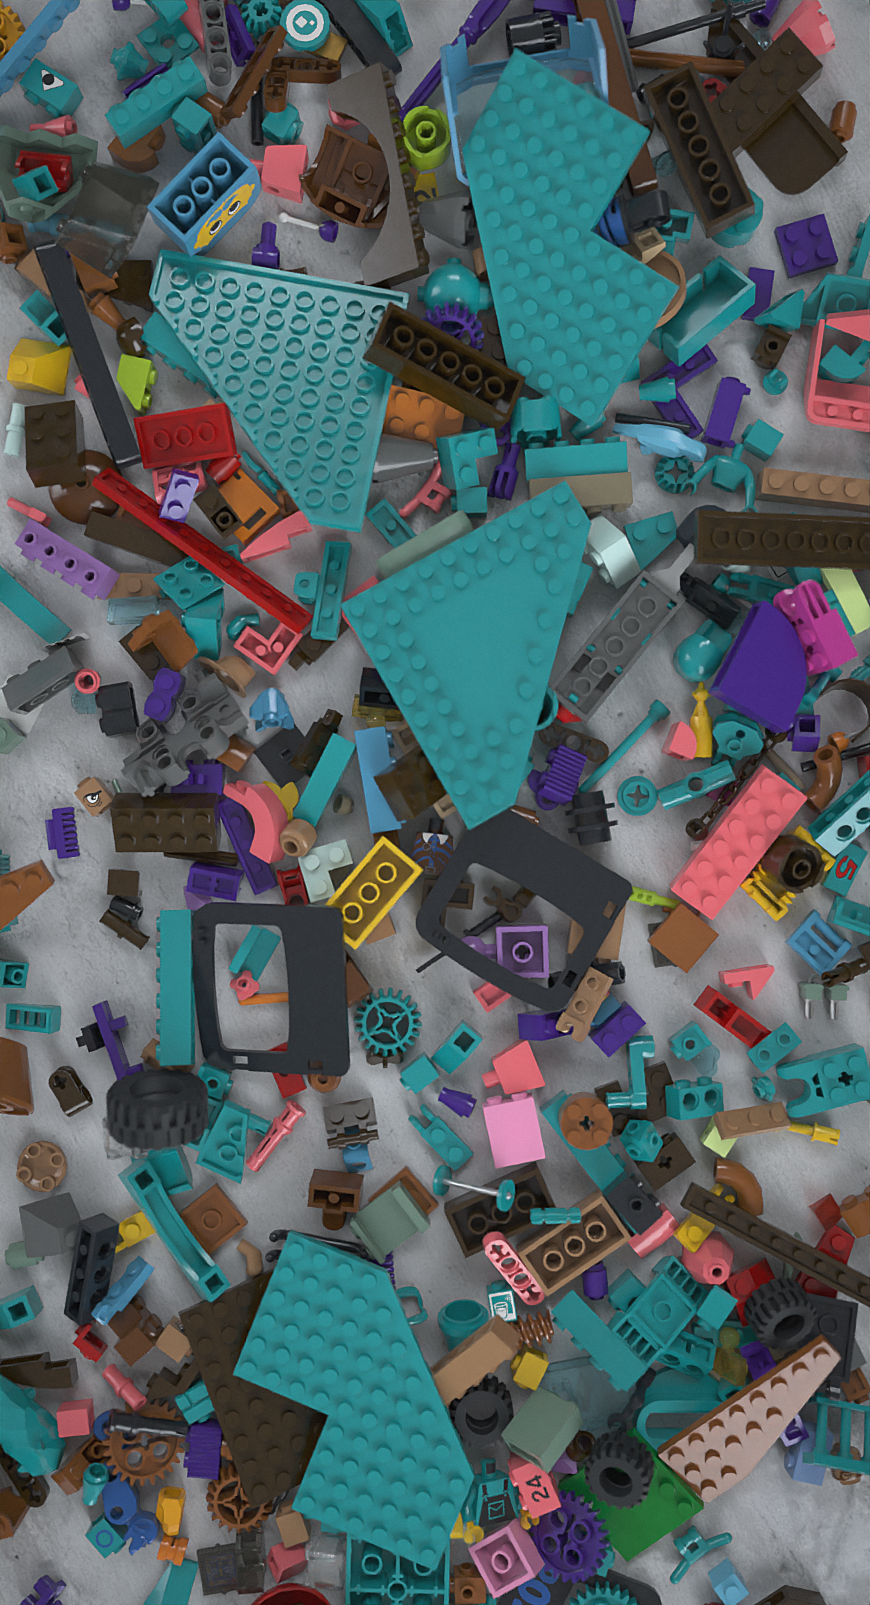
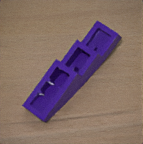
(760, 1362)

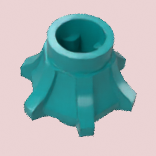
(128, 62)

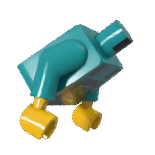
(491, 1501)

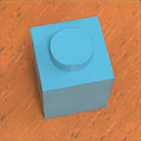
(728, 1583)

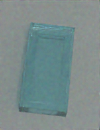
(131, 609)

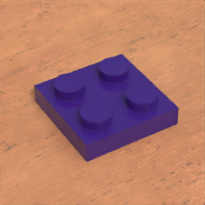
(806, 246)

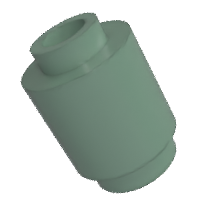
(17, 1257)

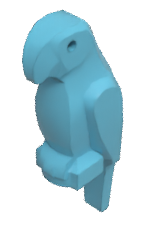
(663, 441)

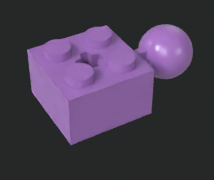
(508, 938)

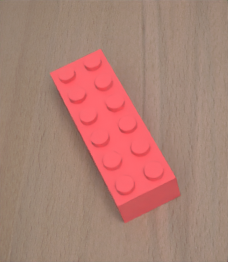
(737, 841)

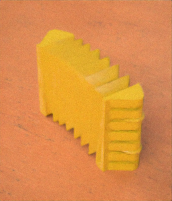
(769, 894)

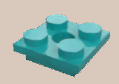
(157, 33)

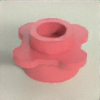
(249, 990)

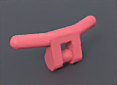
(422, 496)

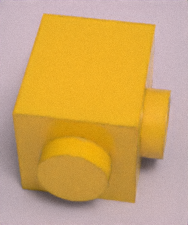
(529, 1367)

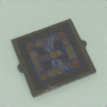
(218, 1568)

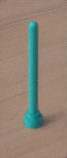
(656, 713)

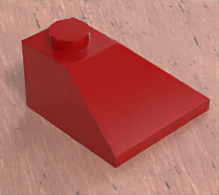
(744, 1282)

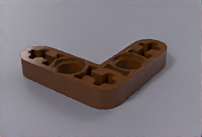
(296, 70)

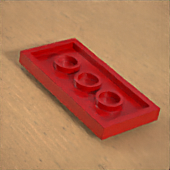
(185, 436)

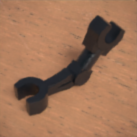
(636, 1401)

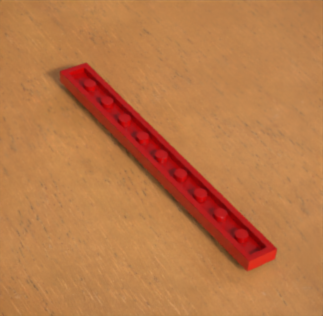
(203, 551)

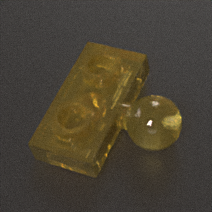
(375, 716)
(727, 1362)

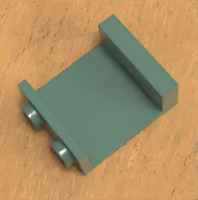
(388, 1221)

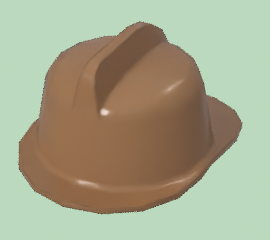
(231, 671)

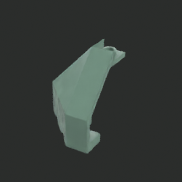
(13, 141)

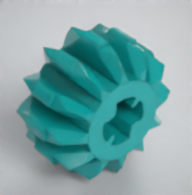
(261, 15)

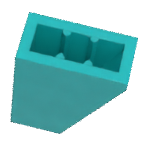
(389, 22)

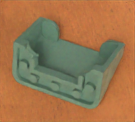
(424, 544)

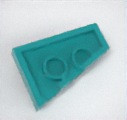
(227, 1142)

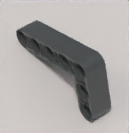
(216, 31)

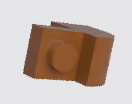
(141, 155)

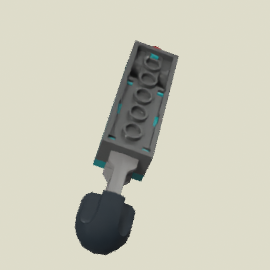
(623, 634)

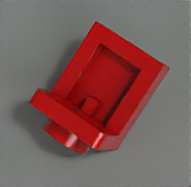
(88, 1343)

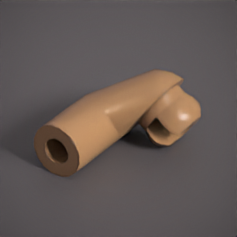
(253, 1257)

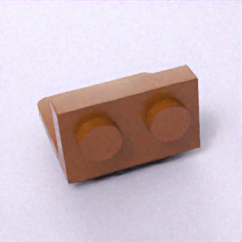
(167, 636)

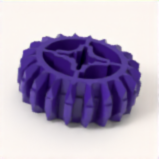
(463, 322)

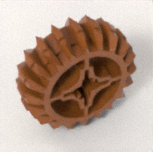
(222, 1499)

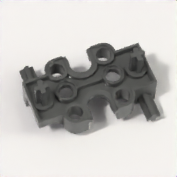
(209, 723)

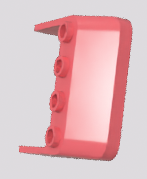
(833, 402)

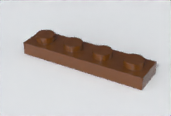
(255, 69)

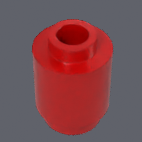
(223, 467)

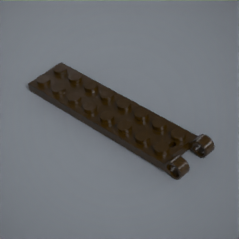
(781, 540)

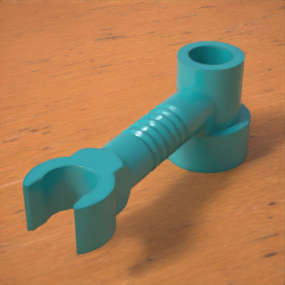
(813, 693)

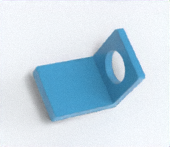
(606, 1010)
(356, 1153)

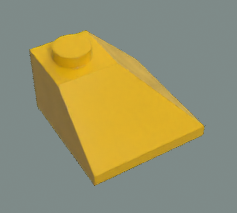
(39, 367)

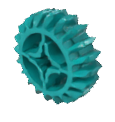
(377, 1028)

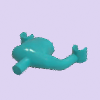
(727, 476)

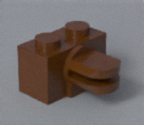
(336, 1195)

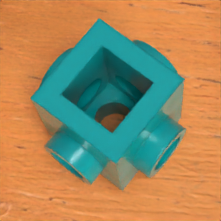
(641, 1140)

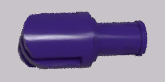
(505, 474)

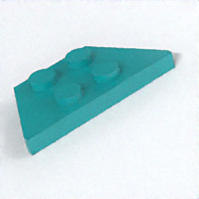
(835, 295)

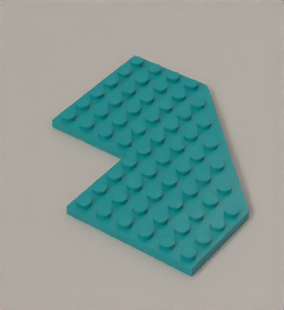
(539, 184)
(388, 1450)

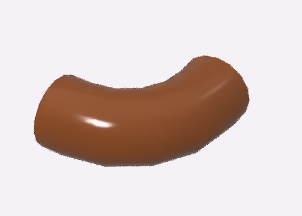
(827, 778)
(742, 1181)

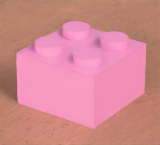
(506, 1557)

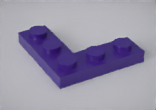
(677, 409)

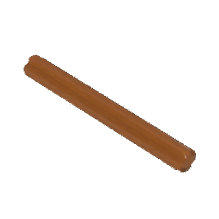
(672, 61)

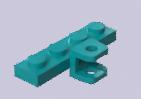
(326, 590)

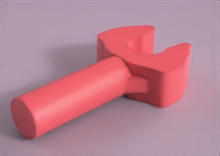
(30, 512)

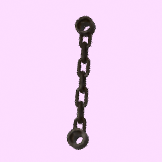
(697, 824)

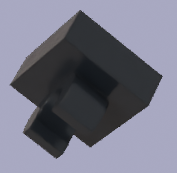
(91, 1037)

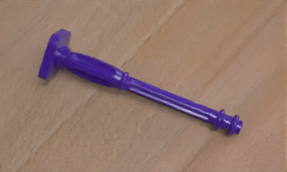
(476, 24)

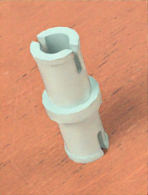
(15, 430)

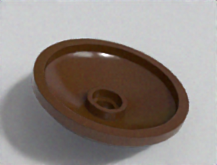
(78, 502)

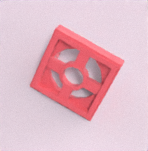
(162, 476)

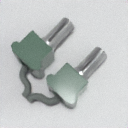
(812, 991)

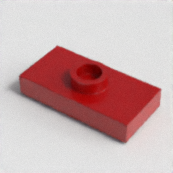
(288, 1083)

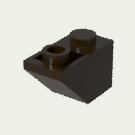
(218, 511)

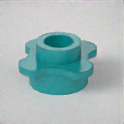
(763, 1088)

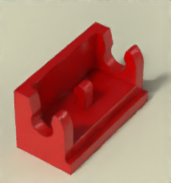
(58, 165)

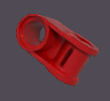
(293, 886)

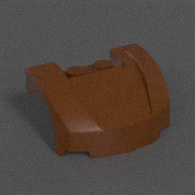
(349, 181)

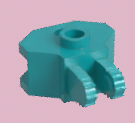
(735, 738)

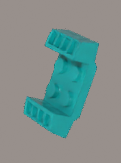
(659, 1311)

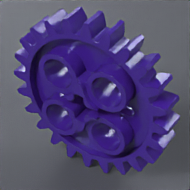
(588, 1546)

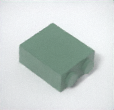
(543, 1428)

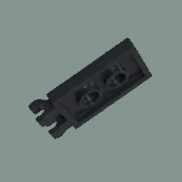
(837, 1323)

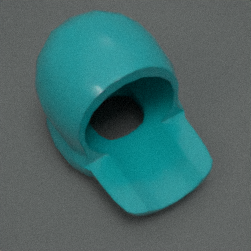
(701, 652)

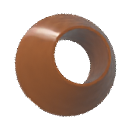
(15, 1079)

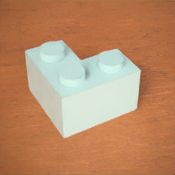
(611, 552)
(317, 868)

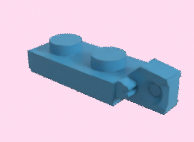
(123, 1290)

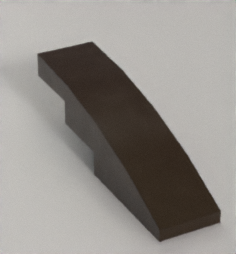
(133, 540)

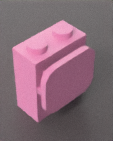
(513, 1129)

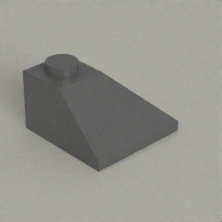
(49, 1226)

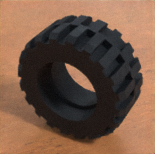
(157, 1109)

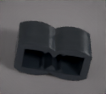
(118, 709)

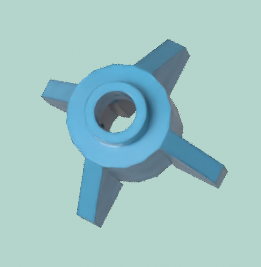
(271, 710)

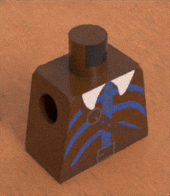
(433, 848)

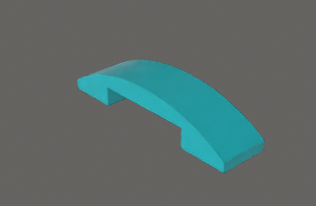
(31, 610)

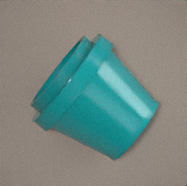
(460, 1320)

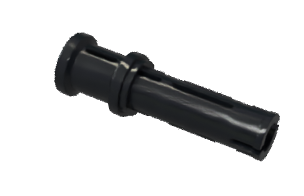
(135, 1423)

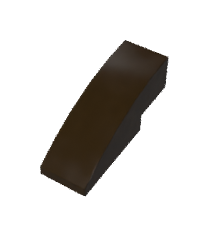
(39, 1371)

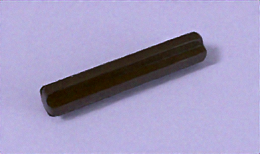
(219, 857)

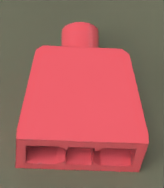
(281, 170)
(514, 1069)

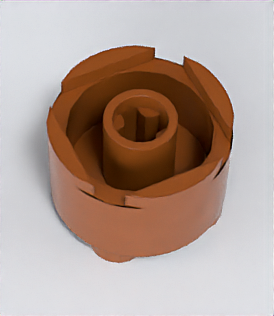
(597, 1129)

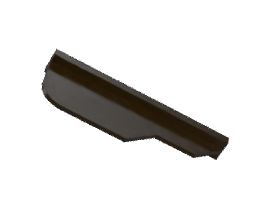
(798, 144)

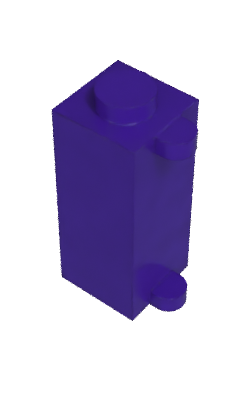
(724, 412)

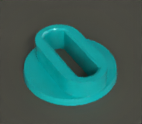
(674, 1393)

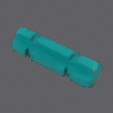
(555, 1215)

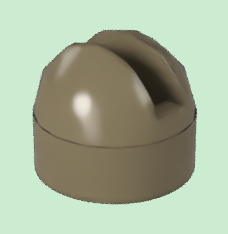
(343, 804)

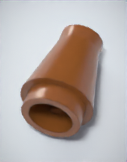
(105, 310)

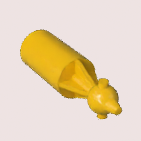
(702, 723)

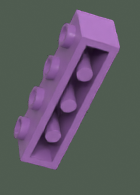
(67, 559)

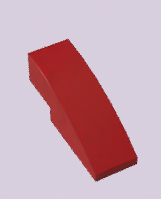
(731, 1017)

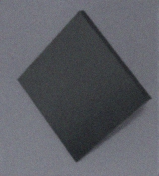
(278, 754)

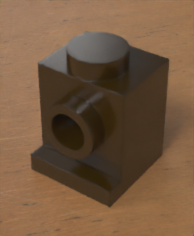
(774, 338)

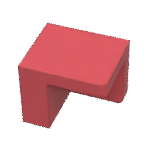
(75, 1418)
(286, 1561)

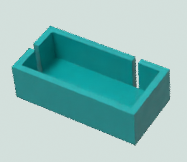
(705, 312)

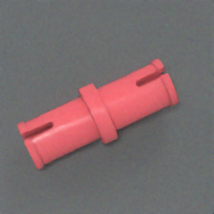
(124, 1387)

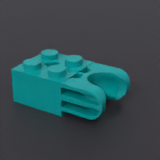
(821, 1081)

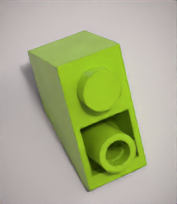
(136, 379)

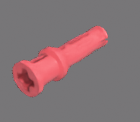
(281, 1126)

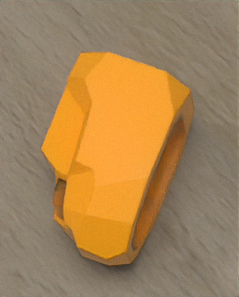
(171, 1509)

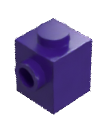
(805, 733)

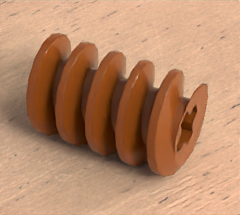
(533, 1329)

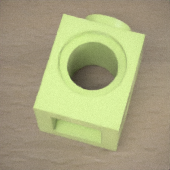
(711, 1138)

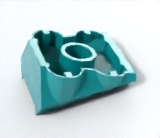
(171, 1168)

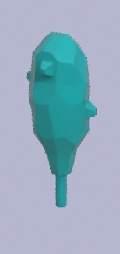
(28, 1430)

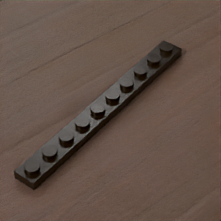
(777, 1243)

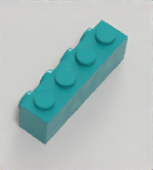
(155, 102)
(575, 460)
(599, 1341)

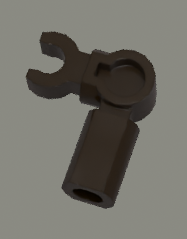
(510, 910)

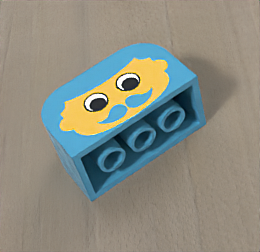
(207, 197)

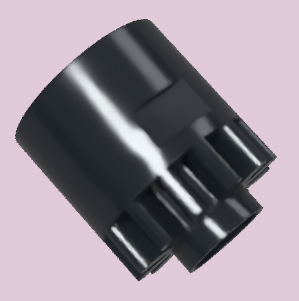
(532, 33)

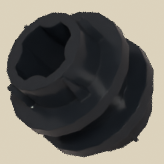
(591, 818)

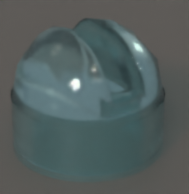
(767, 37)

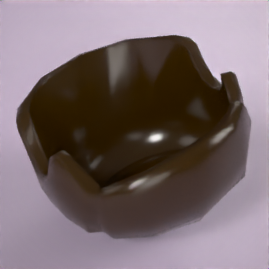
(129, 336)

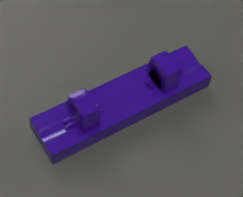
(109, 1030)

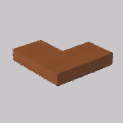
(414, 1186)

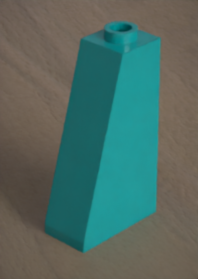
(325, 779)

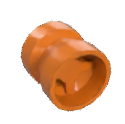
(172, 1549)

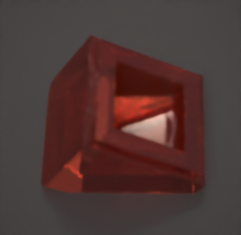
(826, 1212)

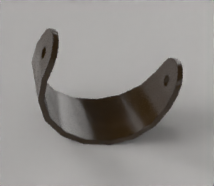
(859, 688)

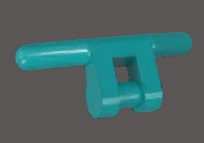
(692, 1555)

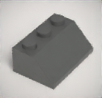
(41, 680)

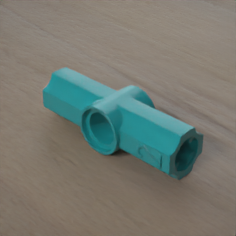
(712, 779)

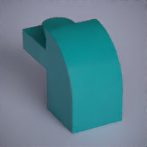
(44, 316)
(841, 367)

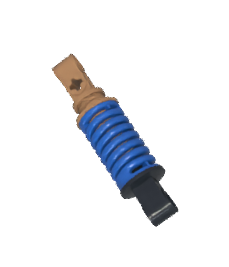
(615, 225)

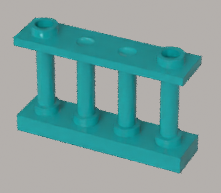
(843, 1460)

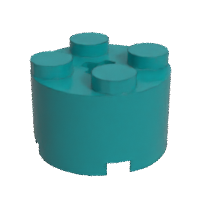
(743, 231)
(535, 421)

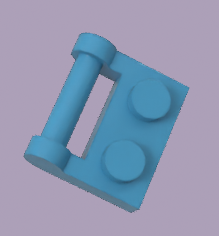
(813, 948)

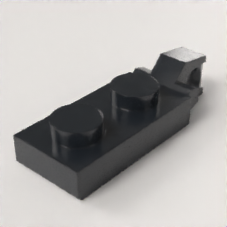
(709, 600)

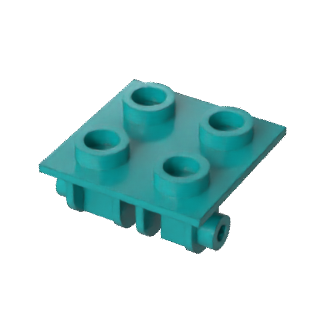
(187, 582)

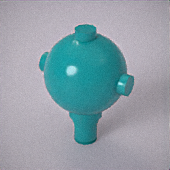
(455, 284)

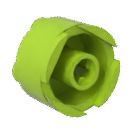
(427, 137)

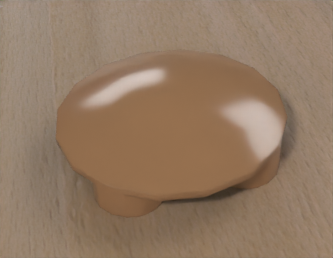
(41, 1166)

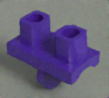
(47, 1590)

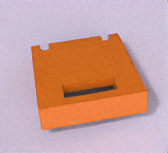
(246, 500)

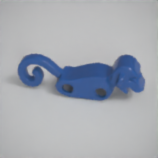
(141, 1524)

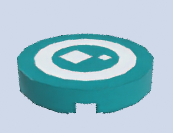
(306, 25)

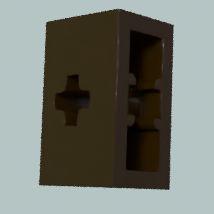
(677, 1158)

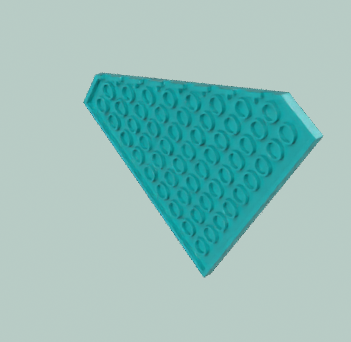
(289, 369)
(474, 643)

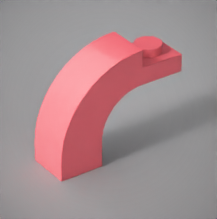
(267, 814)

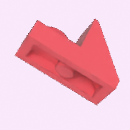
(754, 976)

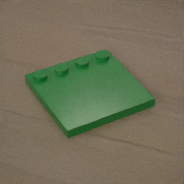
(664, 1509)

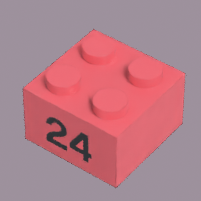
(536, 1487)

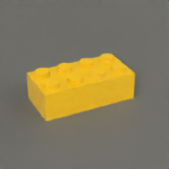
(373, 889)

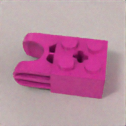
(817, 626)

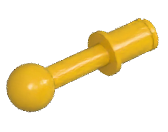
(816, 1132)

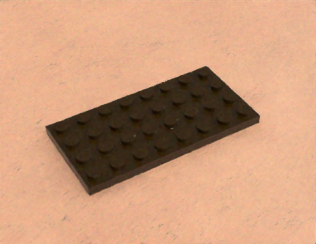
(264, 1431)

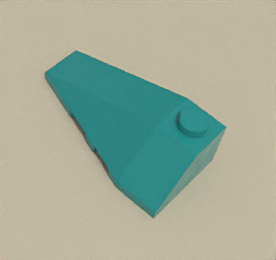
(174, 1584)

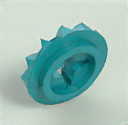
(666, 481)
(645, 787)

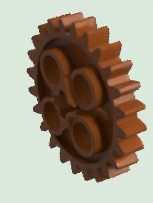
(149, 1464)

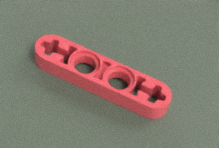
(510, 1270)

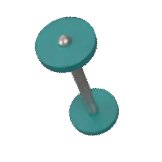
(443, 1180)

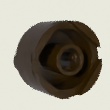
(793, 863)

